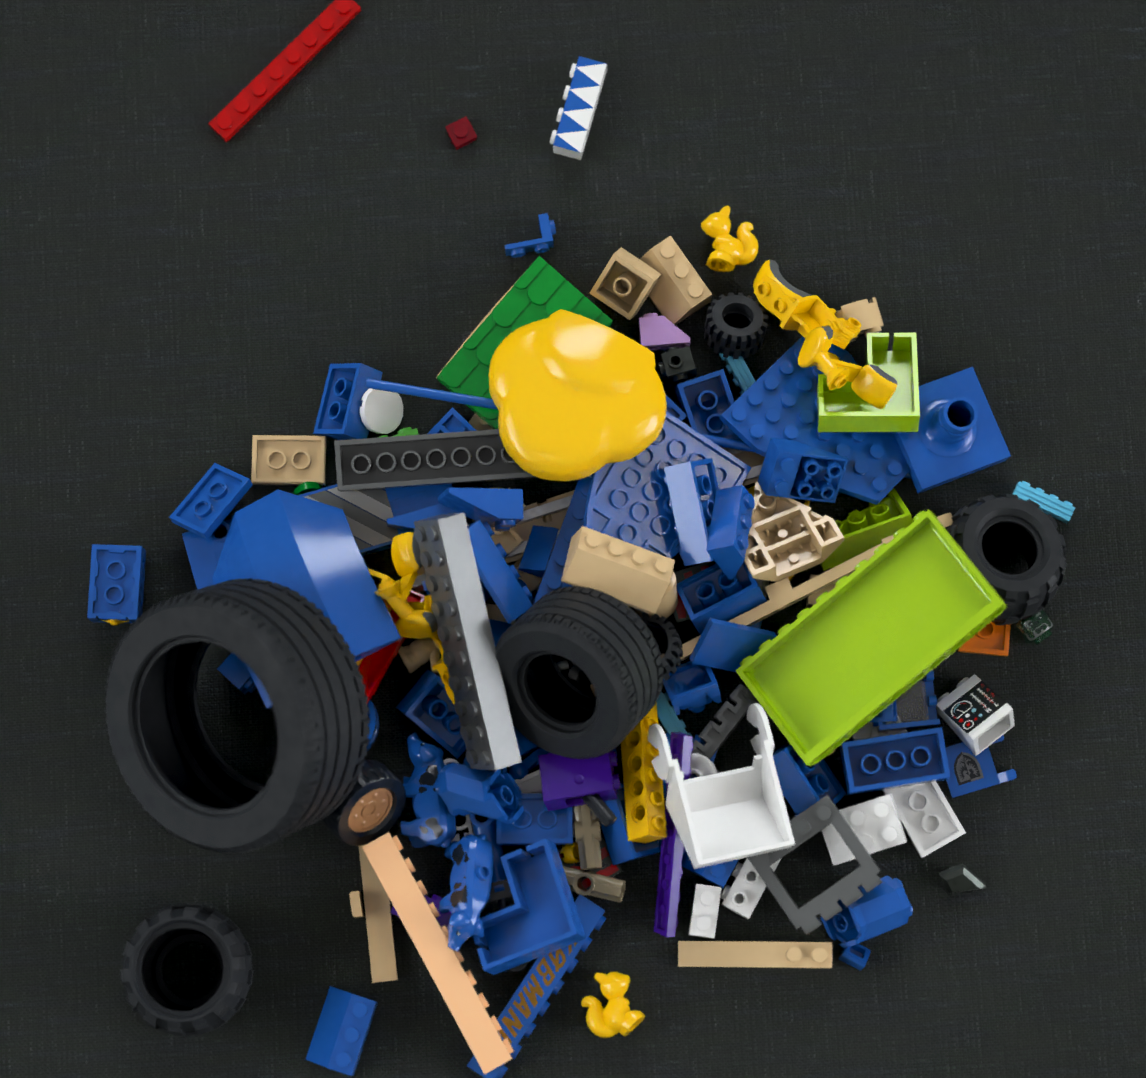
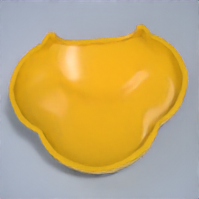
(574, 396)

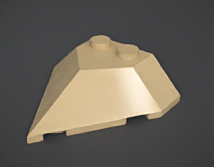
(787, 537)

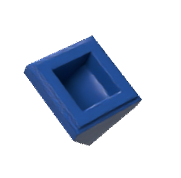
(855, 956)

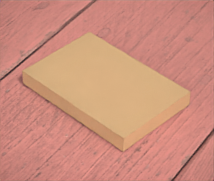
(288, 459)

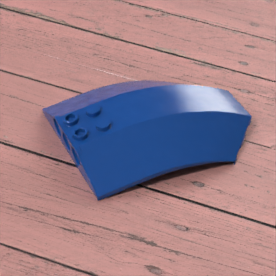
(314, 554)

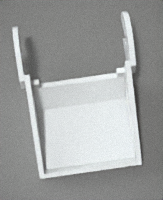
(728, 811)

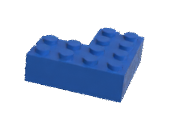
(542, 912)

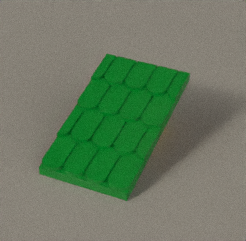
(532, 298)

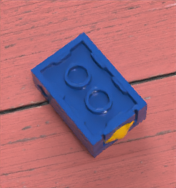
(116, 583)

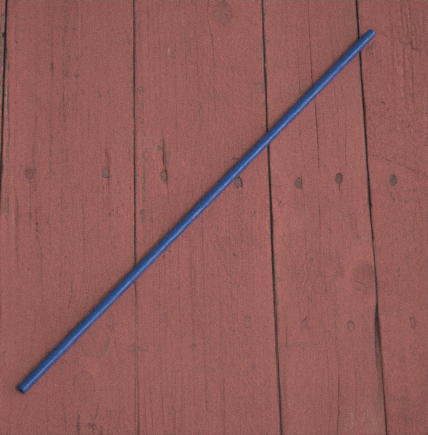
(488, 403)

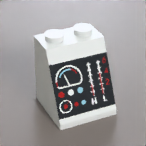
(975, 713)

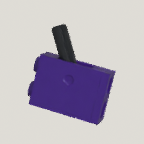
(580, 782)

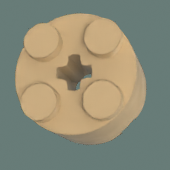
(866, 313)

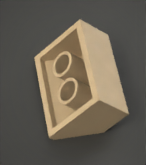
(679, 288)

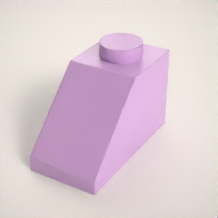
(660, 333)

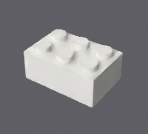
(875, 825)

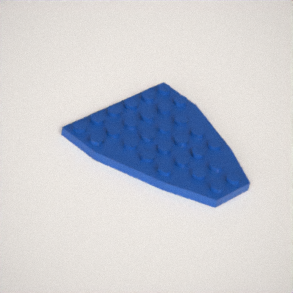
(785, 407)
(632, 497)

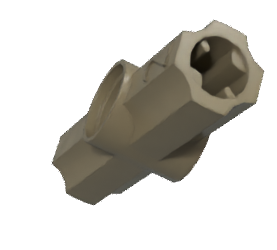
(588, 837)
(601, 885)

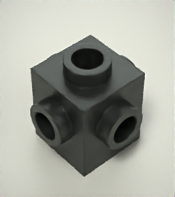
(677, 365)

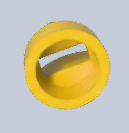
(571, 853)

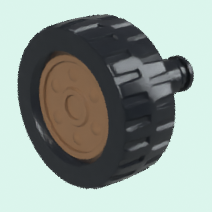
(369, 807)

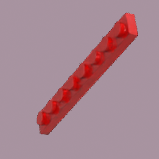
(284, 68)

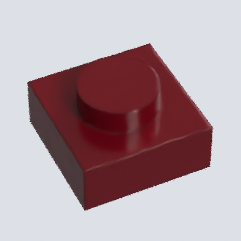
(461, 133)

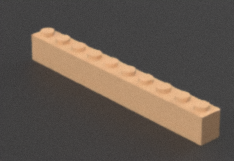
(441, 961)

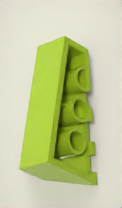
(867, 528)

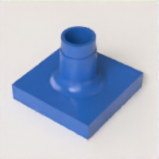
(941, 449)

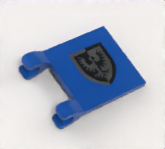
(973, 772)

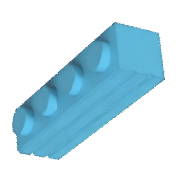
(740, 372)
(1048, 503)
(668, 716)

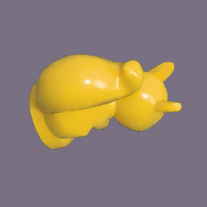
(729, 250)
(617, 1014)

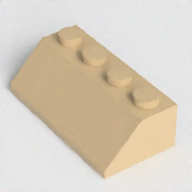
(618, 569)

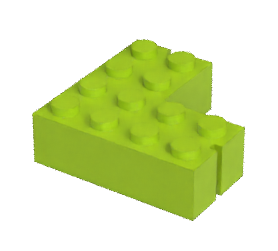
(846, 412)

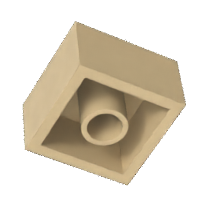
(625, 283)

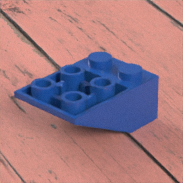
(782, 478)

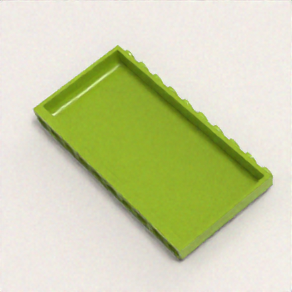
(870, 638)

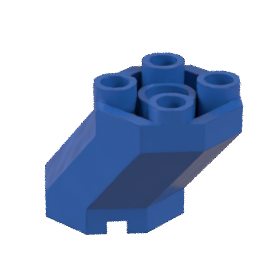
(479, 792)
(870, 915)

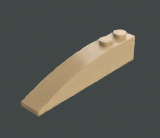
(755, 954)

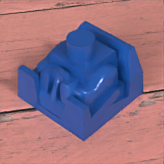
(692, 687)

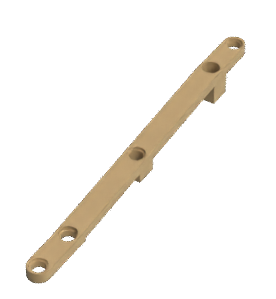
(783, 595)

